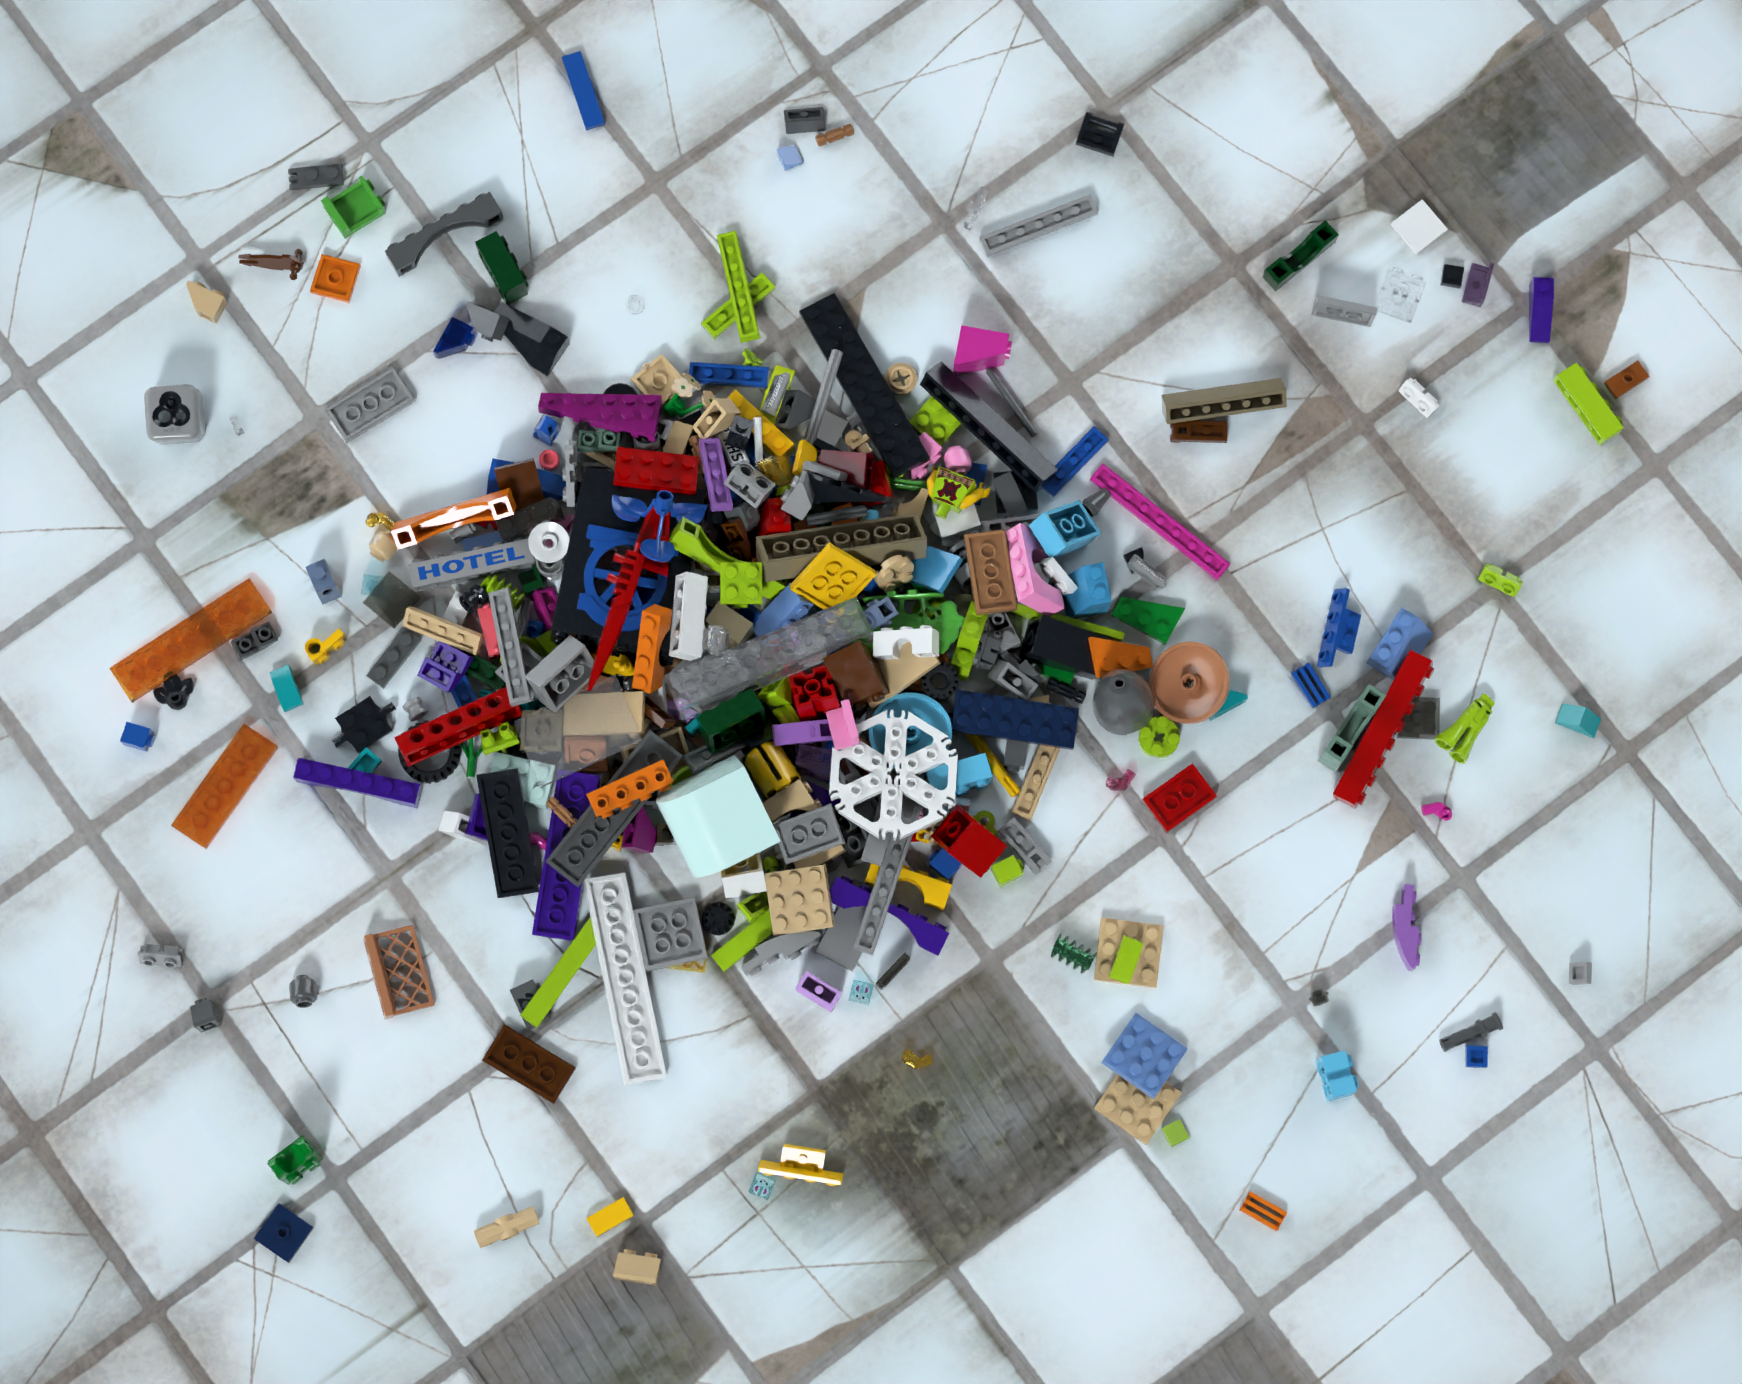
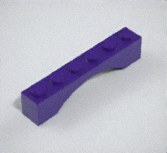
(365, 783)
(926, 935)

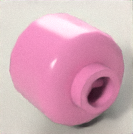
(958, 460)

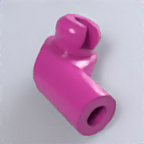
(1438, 809)
(538, 839)

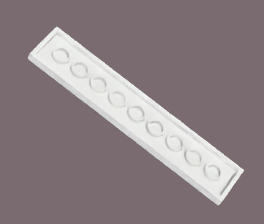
(624, 978)

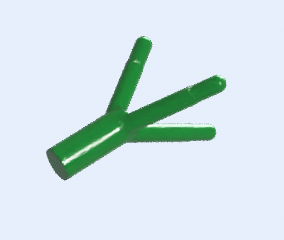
(471, 757)

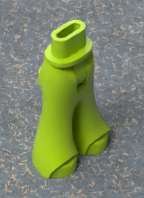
(1472, 721)

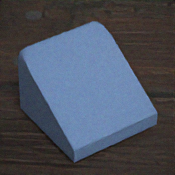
(789, 157)

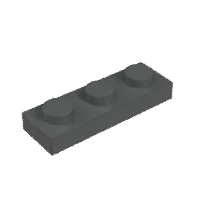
(393, 657)

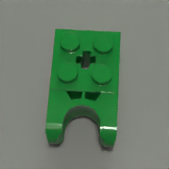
(295, 1161)

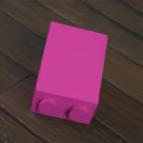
(980, 350)

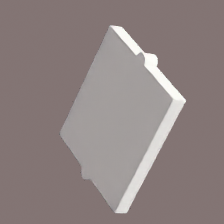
(830, 428)

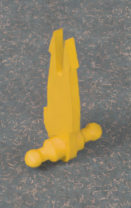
(618, 665)

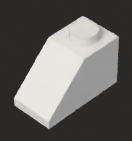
(455, 825)

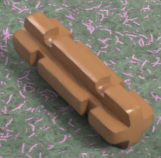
(834, 135)
(694, 442)
(561, 812)

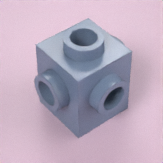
(880, 613)

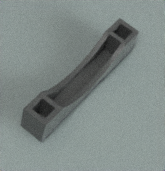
(478, 213)

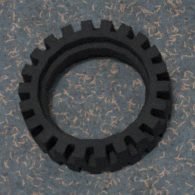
(437, 775)

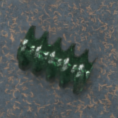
(1073, 954)

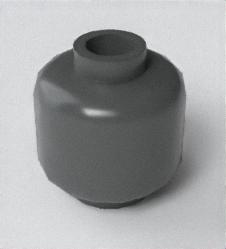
(303, 991)

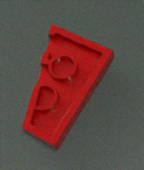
(649, 531)

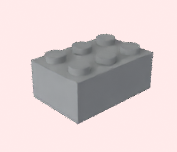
(561, 673)

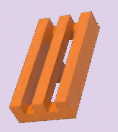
(1279, 1220)

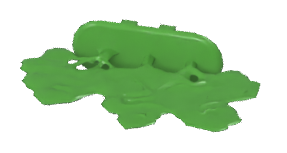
(946, 624)

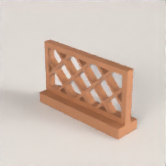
(380, 976)

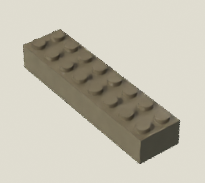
(869, 541)

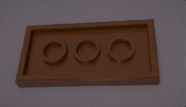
(529, 1064)

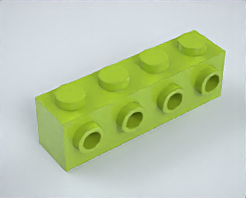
(1588, 403)

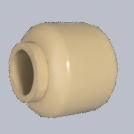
(383, 546)

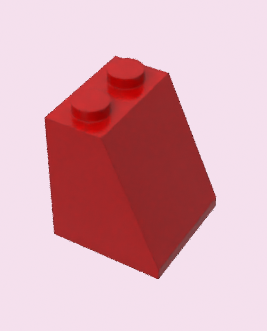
(771, 521)
(968, 841)

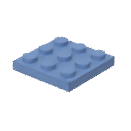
(1144, 1055)

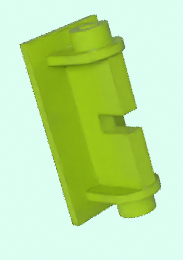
(1508, 584)

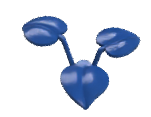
(631, 509)

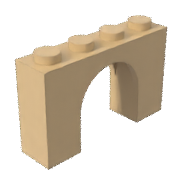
(798, 798)

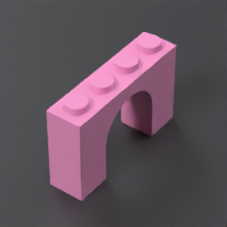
(1030, 587)

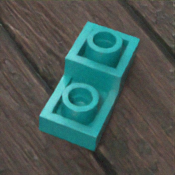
(286, 688)

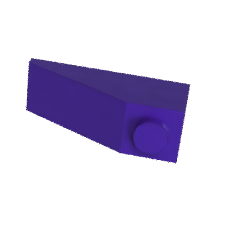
(1540, 309)

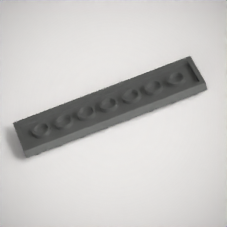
(593, 835)

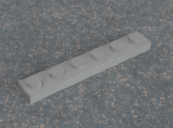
(1038, 225)
(509, 647)

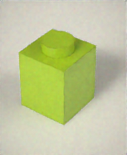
(1007, 870)

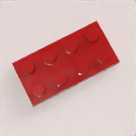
(656, 470)

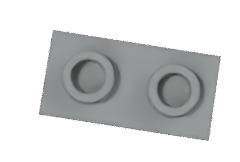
(151, 955)

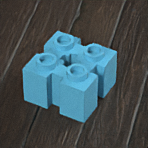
(1336, 1075)

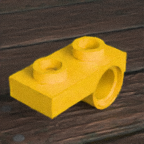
(334, 641)

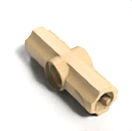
(506, 1227)

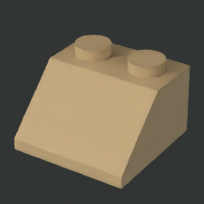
(637, 1268)

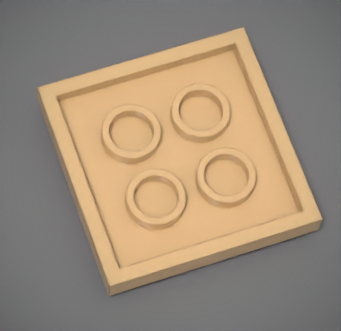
(799, 900)
(1109, 939)
(1134, 1109)

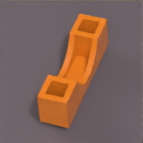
(653, 628)

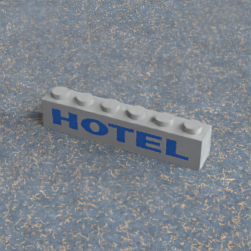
(470, 565)

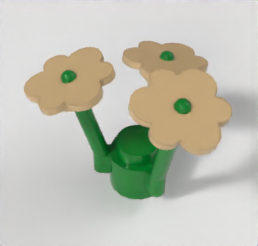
(683, 388)

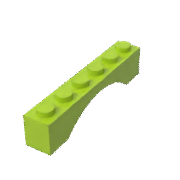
(692, 541)

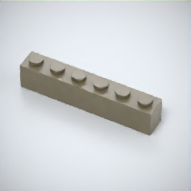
(1224, 400)

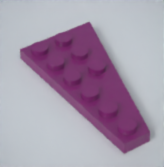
(607, 411)

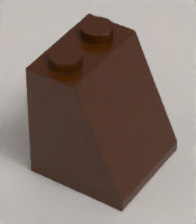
(857, 675)

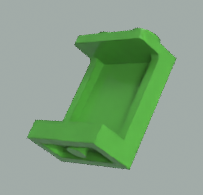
(354, 207)

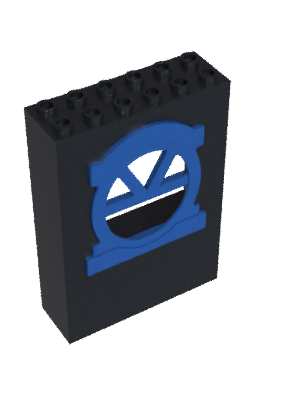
(593, 533)

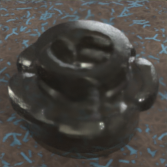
(1319, 997)

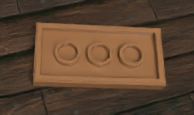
(990, 572)

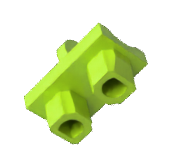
(499, 740)

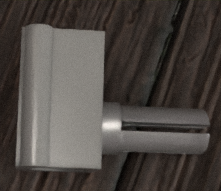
(855, 422)

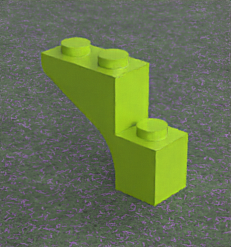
(968, 642)

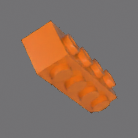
(629, 788)

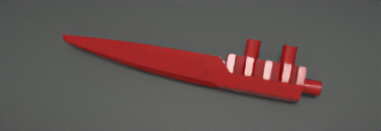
(625, 588)

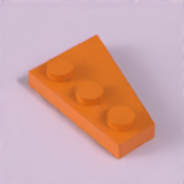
(1113, 655)

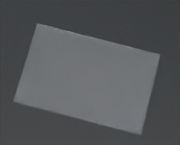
(579, 733)

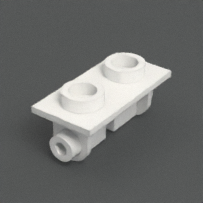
(1413, 393)

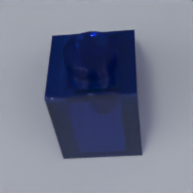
(454, 339)

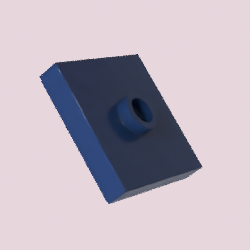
(283, 1233)

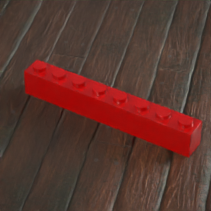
(1383, 728)

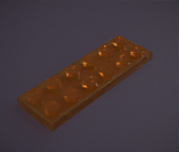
(224, 786)

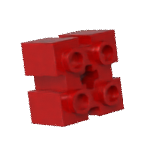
(813, 692)

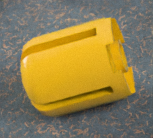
(762, 773)

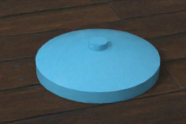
(922, 707)

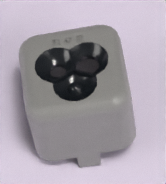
(174, 399)

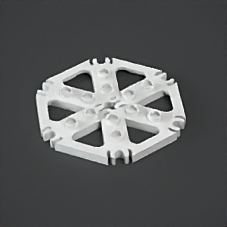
(910, 783)

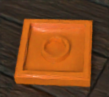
(335, 278)

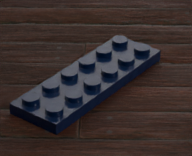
(1014, 719)

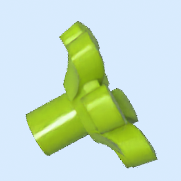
(750, 358)

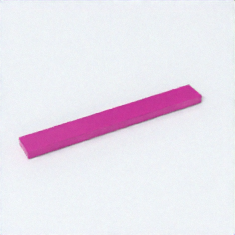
(1160, 522)

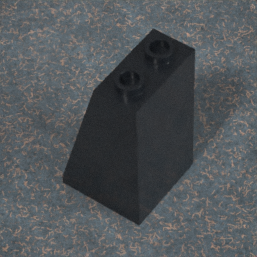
(1059, 646)

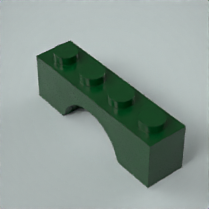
(1290, 265)

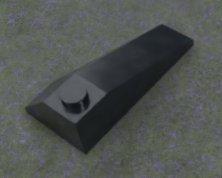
(534, 340)
(832, 490)

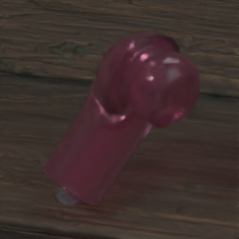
(1119, 784)

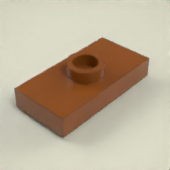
(1626, 379)

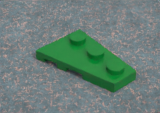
(1148, 617)

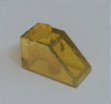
(777, 469)

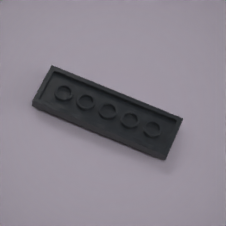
(508, 833)

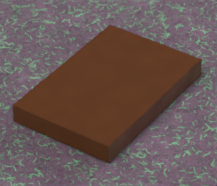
(523, 482)

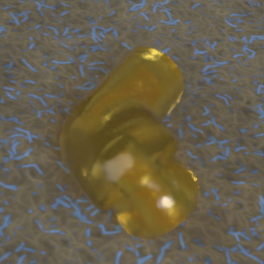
(379, 518)
(914, 1061)

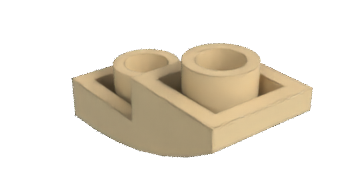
(678, 438)

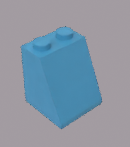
(1092, 594)

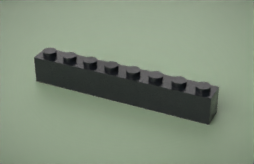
(988, 427)

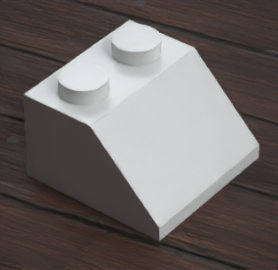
(744, 877)

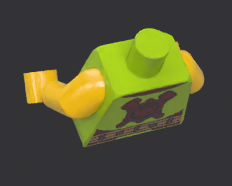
(953, 491)

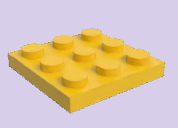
(832, 578)

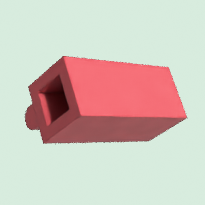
(488, 629)

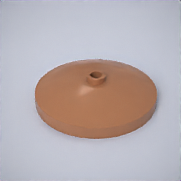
(1172, 680)

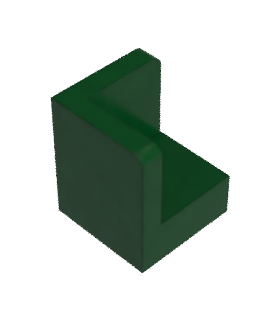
(531, 581)

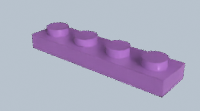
(715, 474)

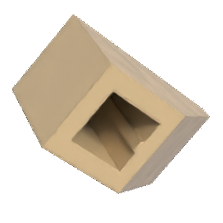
(206, 302)

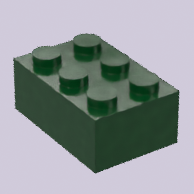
(502, 267)
(731, 721)

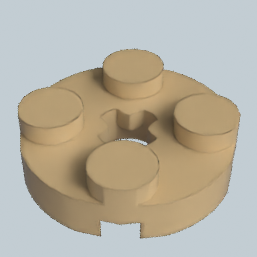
(894, 573)

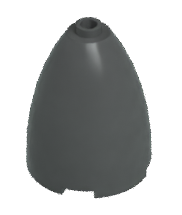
(1123, 702)

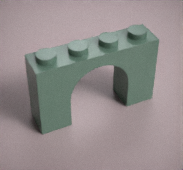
(1351, 728)

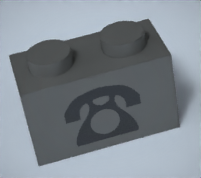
(522, 995)

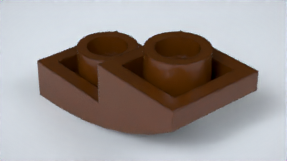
(739, 542)

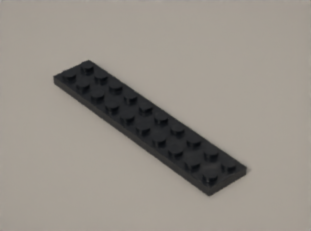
(865, 386)

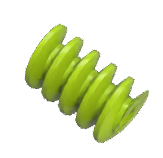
(492, 584)

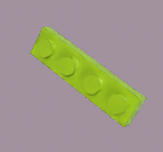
(724, 316)

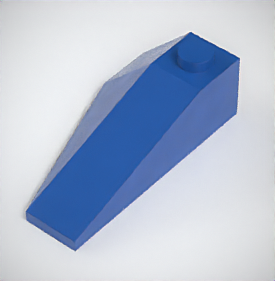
(551, 483)

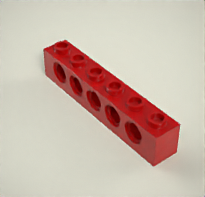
(456, 726)

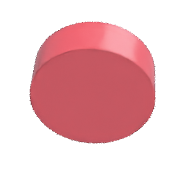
(549, 460)

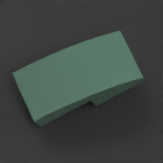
(598, 441)

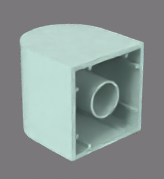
(717, 818)

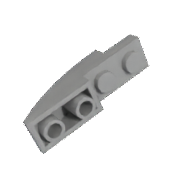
(788, 945)

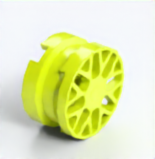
(786, 714)

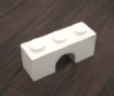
(888, 642)

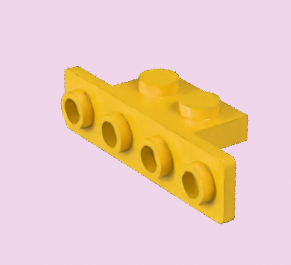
(803, 1164)

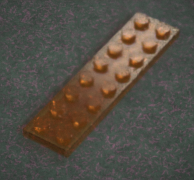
(190, 640)

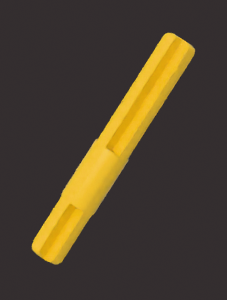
(995, 765)

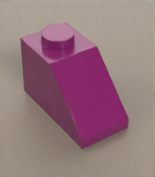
(639, 834)

